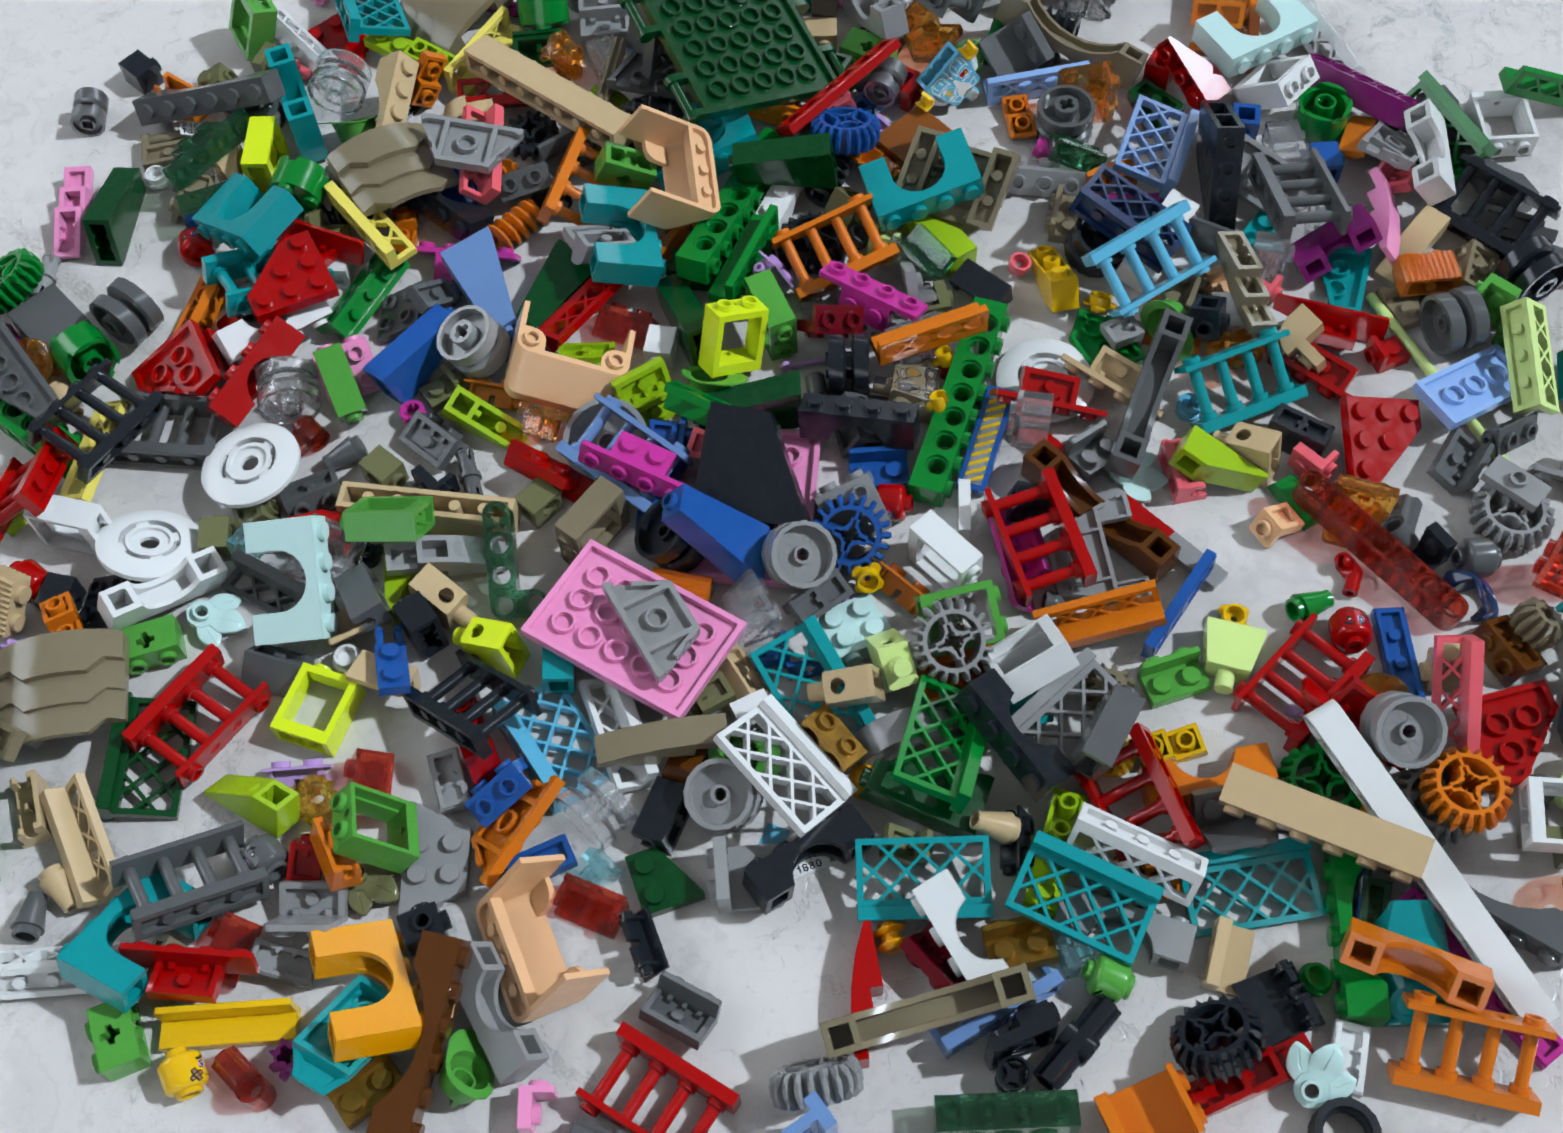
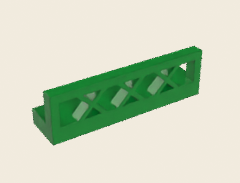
(1533, 84)
(745, 255)
(363, 297)
(689, 402)

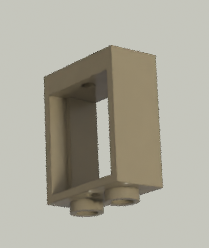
(596, 516)

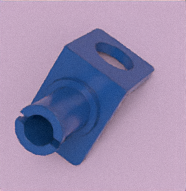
(772, 660)

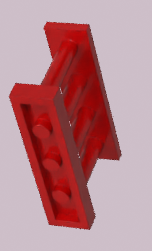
(33, 483)
(1059, 514)
(186, 688)
(1298, 731)
(1155, 773)
(661, 1062)

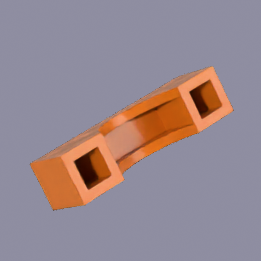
(1252, 756)
(1449, 975)

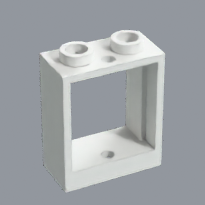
(1277, 82)
(1483, 105)
(69, 524)
(944, 554)
(1032, 657)
(1533, 813)

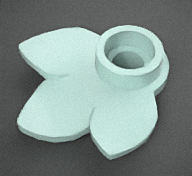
(1144, 482)
(219, 620)
(1321, 1069)

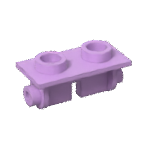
(774, 264)
(287, 775)

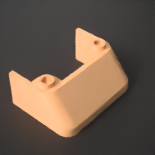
(687, 169)
(555, 378)
(518, 926)

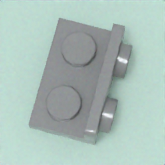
(913, 283)

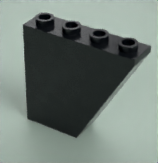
(1219, 160)
(749, 466)

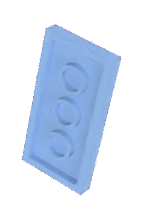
(1467, 387)

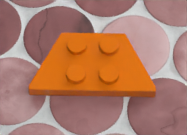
(505, 837)

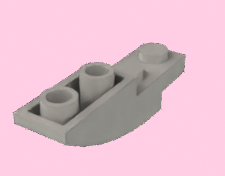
(445, 552)

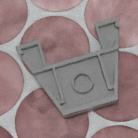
(1091, 528)

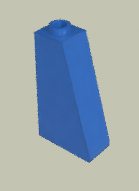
(409, 358)
(716, 531)

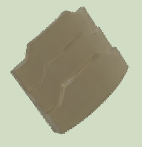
(445, 20)
(388, 167)
(925, 168)
(65, 682)

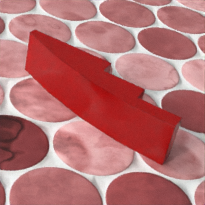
(865, 980)
(1265, 1077)

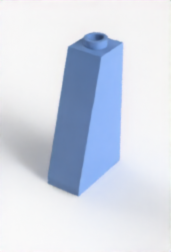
(479, 276)

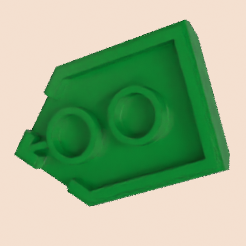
(1089, 340)

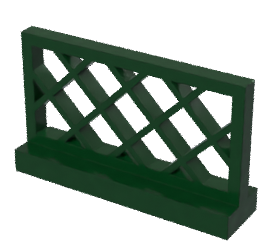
(118, 762)

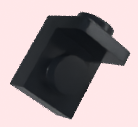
(1435, 546)

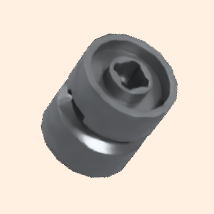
(885, 82)
(89, 111)

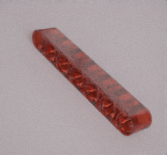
(1384, 563)

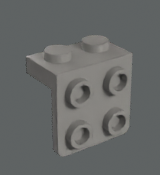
(859, 484)
(729, 872)
(308, 907)

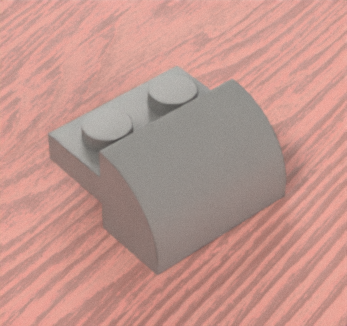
(602, 18)
(582, 239)

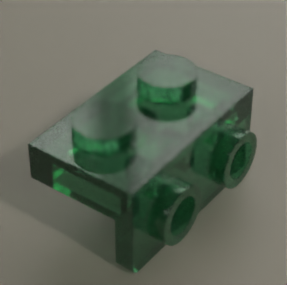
(1074, 153)

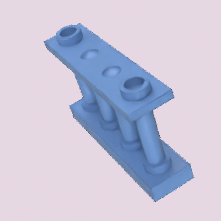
(639, 500)

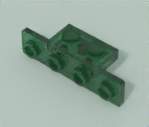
(205, 148)

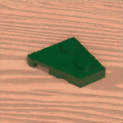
(1152, 91)
(661, 882)

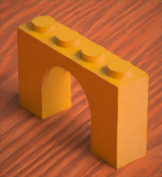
(373, 951)

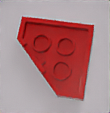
(332, 35)
(291, 279)
(179, 365)
(1376, 433)
(1516, 727)

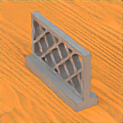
(1054, 692)

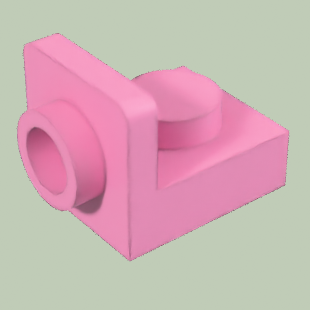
(529, 1111)

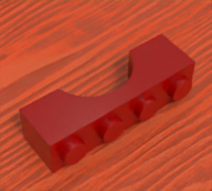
(233, 401)

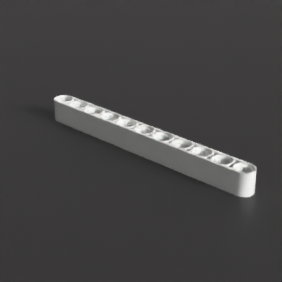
(1441, 879)

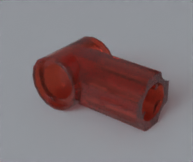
(310, 434)
(242, 1078)

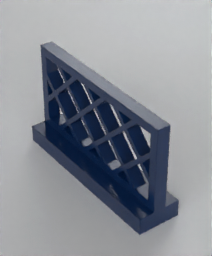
(1110, 221)

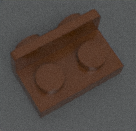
(1505, 651)

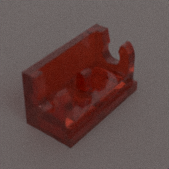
(590, 905)

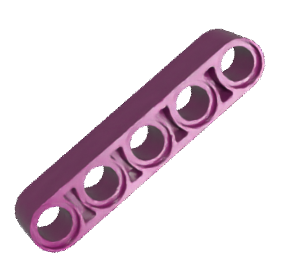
(1366, 93)

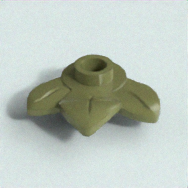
(377, 887)

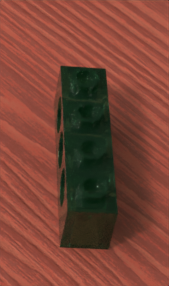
(1008, 1112)

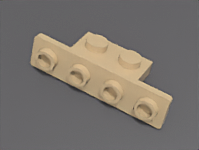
(1108, 371)

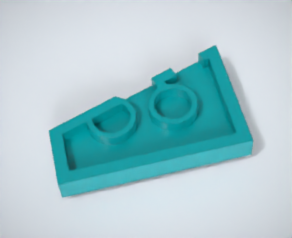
(1348, 278)

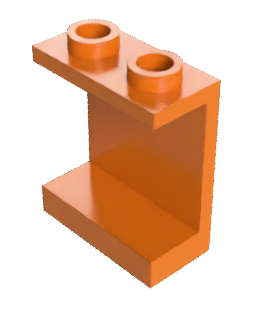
(1153, 1106)

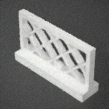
(800, 752)

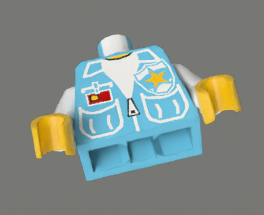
(950, 77)

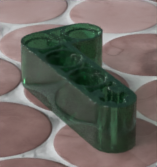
(508, 560)

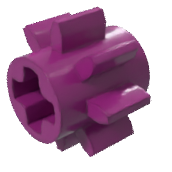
(282, 1060)

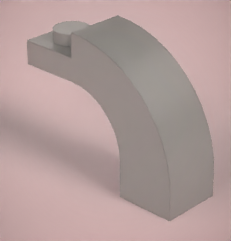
(885, 734)

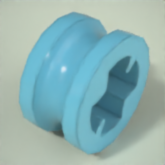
(1184, 414)

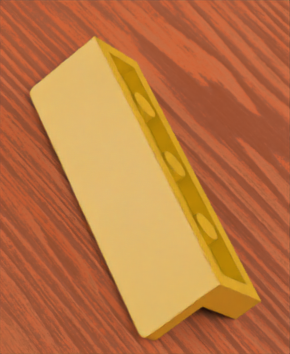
(228, 1024)

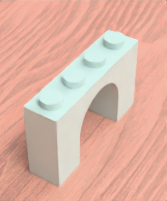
(1238, 52)
(307, 541)

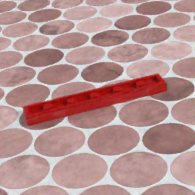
(837, 87)

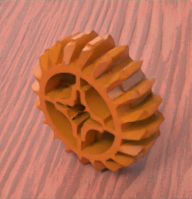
(1456, 804)

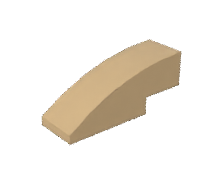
(1417, 238)

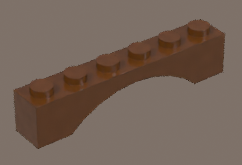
(1139, 544)
(439, 968)

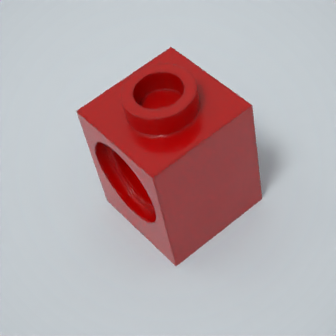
(1157, 71)

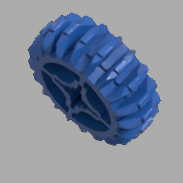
(850, 129)
(864, 538)

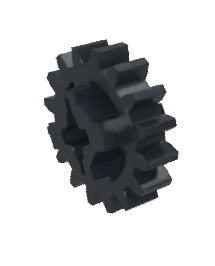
(536, 130)

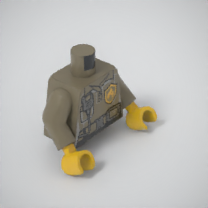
(918, 384)

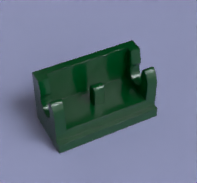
(530, 43)

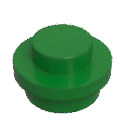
(1316, 979)

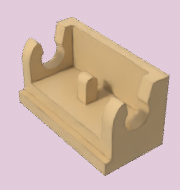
(30, 813)

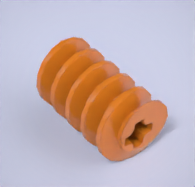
(516, 224)

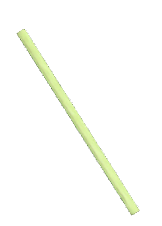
(1418, 356)

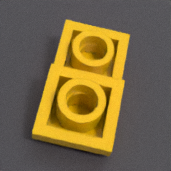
(1180, 744)

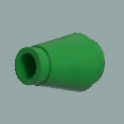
(1308, 603)

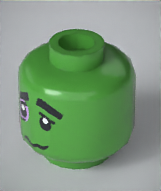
(1108, 978)

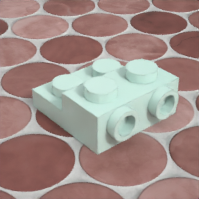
(849, 624)

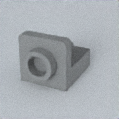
(1123, 332)

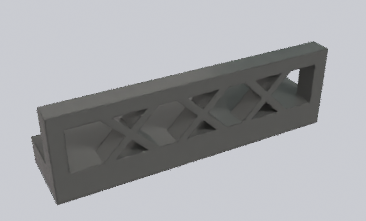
(269, 578)

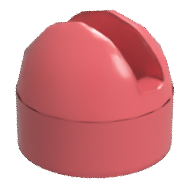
(1024, 266)

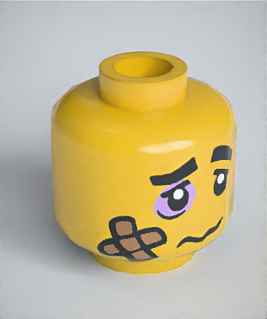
(183, 1073)

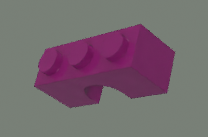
(1315, 248)

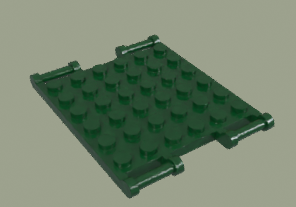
(736, 53)

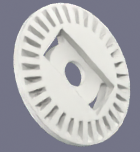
(1043, 355)
(239, 488)
(121, 550)

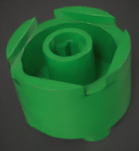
(542, 13)
(1323, 112)
(303, 180)
(80, 348)

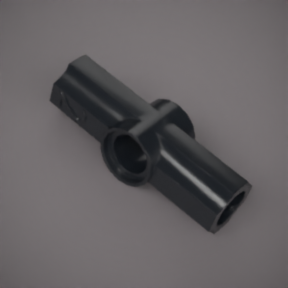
(1077, 1043)

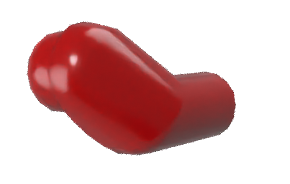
(1351, 573)

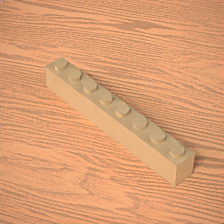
(546, 91)

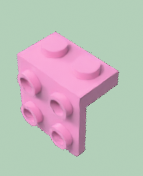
(358, 355)

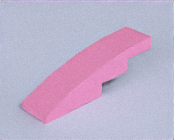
(73, 203)
(1385, 214)

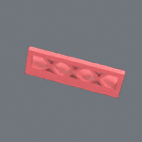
(488, 184)
(1468, 690)

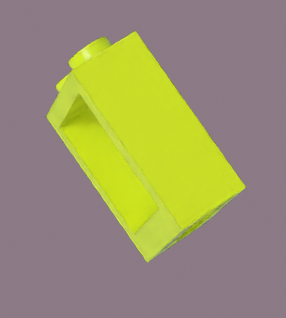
(262, 150)
(736, 360)
(320, 741)

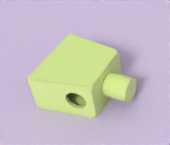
(1230, 652)
(893, 659)

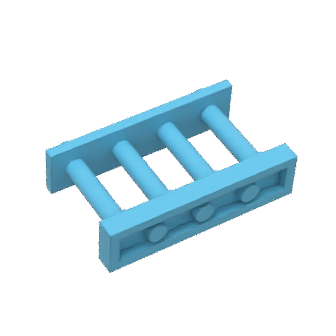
(1126, 245)

